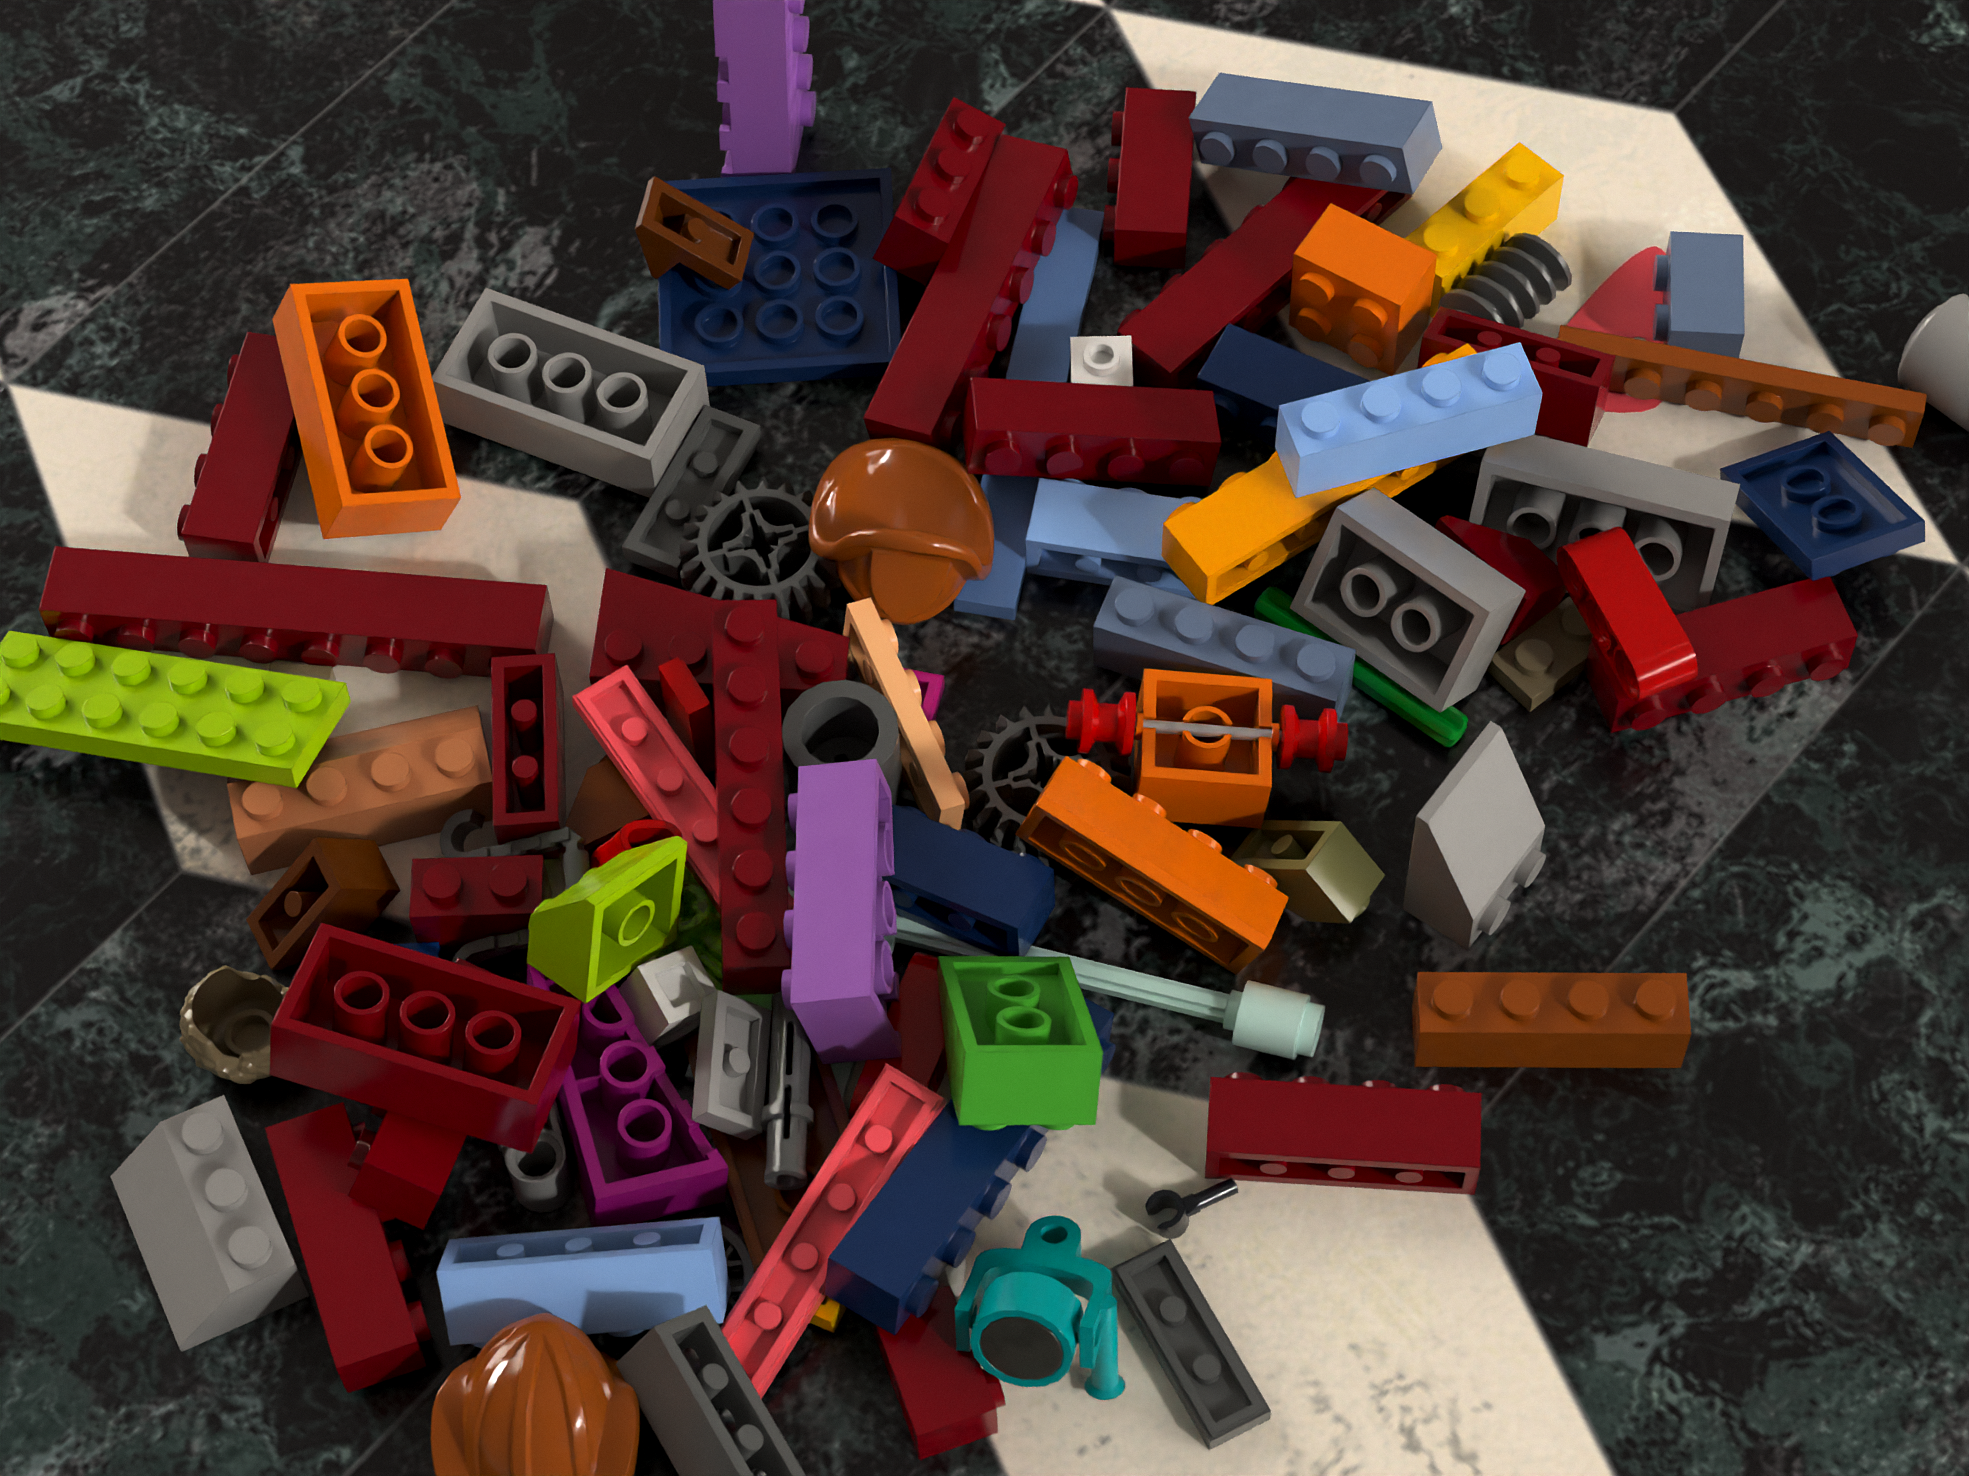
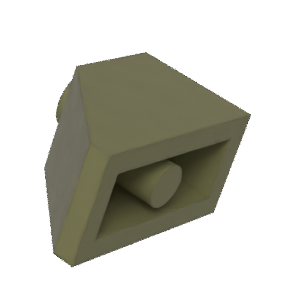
(1314, 866)

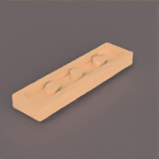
(922, 746)

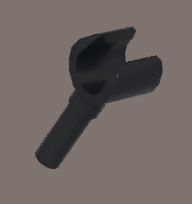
(1187, 1205)

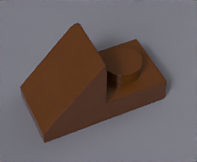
(687, 232)

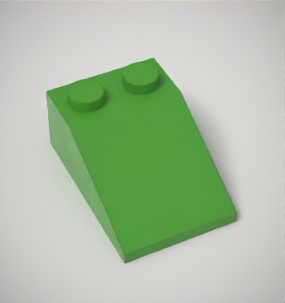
(1018, 1042)

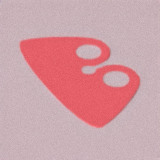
(1626, 309)

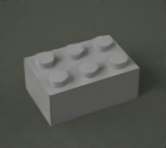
(1407, 599)

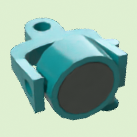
(1025, 1316)

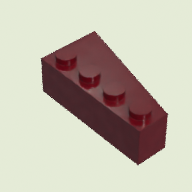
(653, 623)

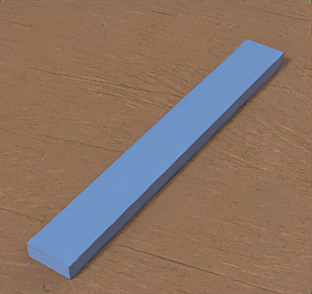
(1038, 354)

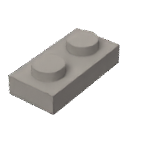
(731, 1065)

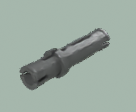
(788, 1156)

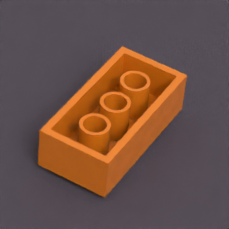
(366, 408)

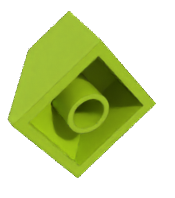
(610, 919)

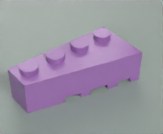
(762, 84)
(842, 912)

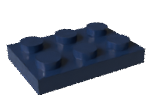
(1823, 506)

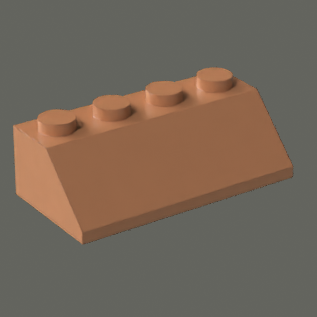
(369, 786)

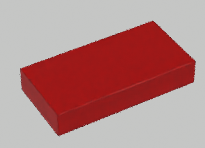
(688, 712)

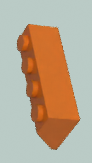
(1154, 864)

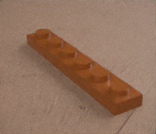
(1757, 389)

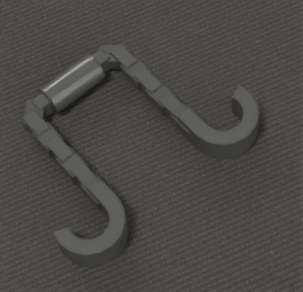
(575, 865)

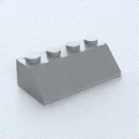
(1570, 491)

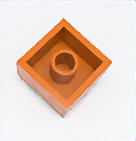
(1361, 289)

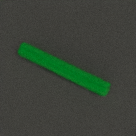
(1443, 727)

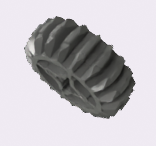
(723, 558)
(1002, 805)

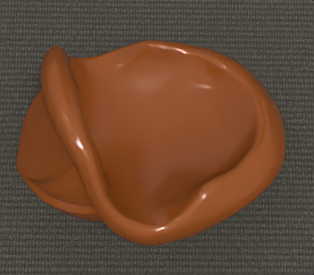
(902, 527)
(536, 1407)

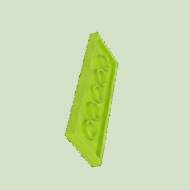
(165, 709)

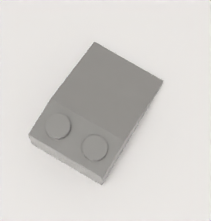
(1474, 843)

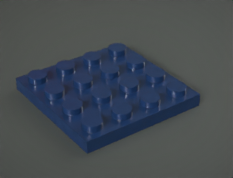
(809, 286)

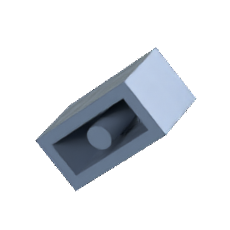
(1701, 293)

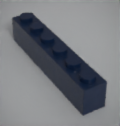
(931, 1208)

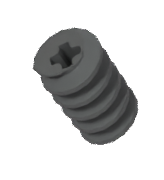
(1512, 282)

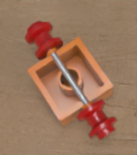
(1206, 742)

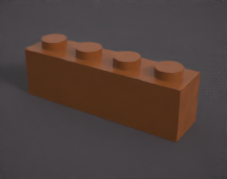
(1550, 1020)

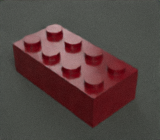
(424, 1037)

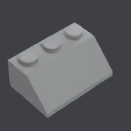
(206, 1225)

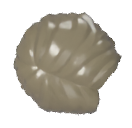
(230, 1022)

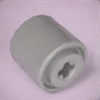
(1938, 359)

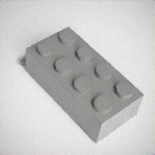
(569, 392)

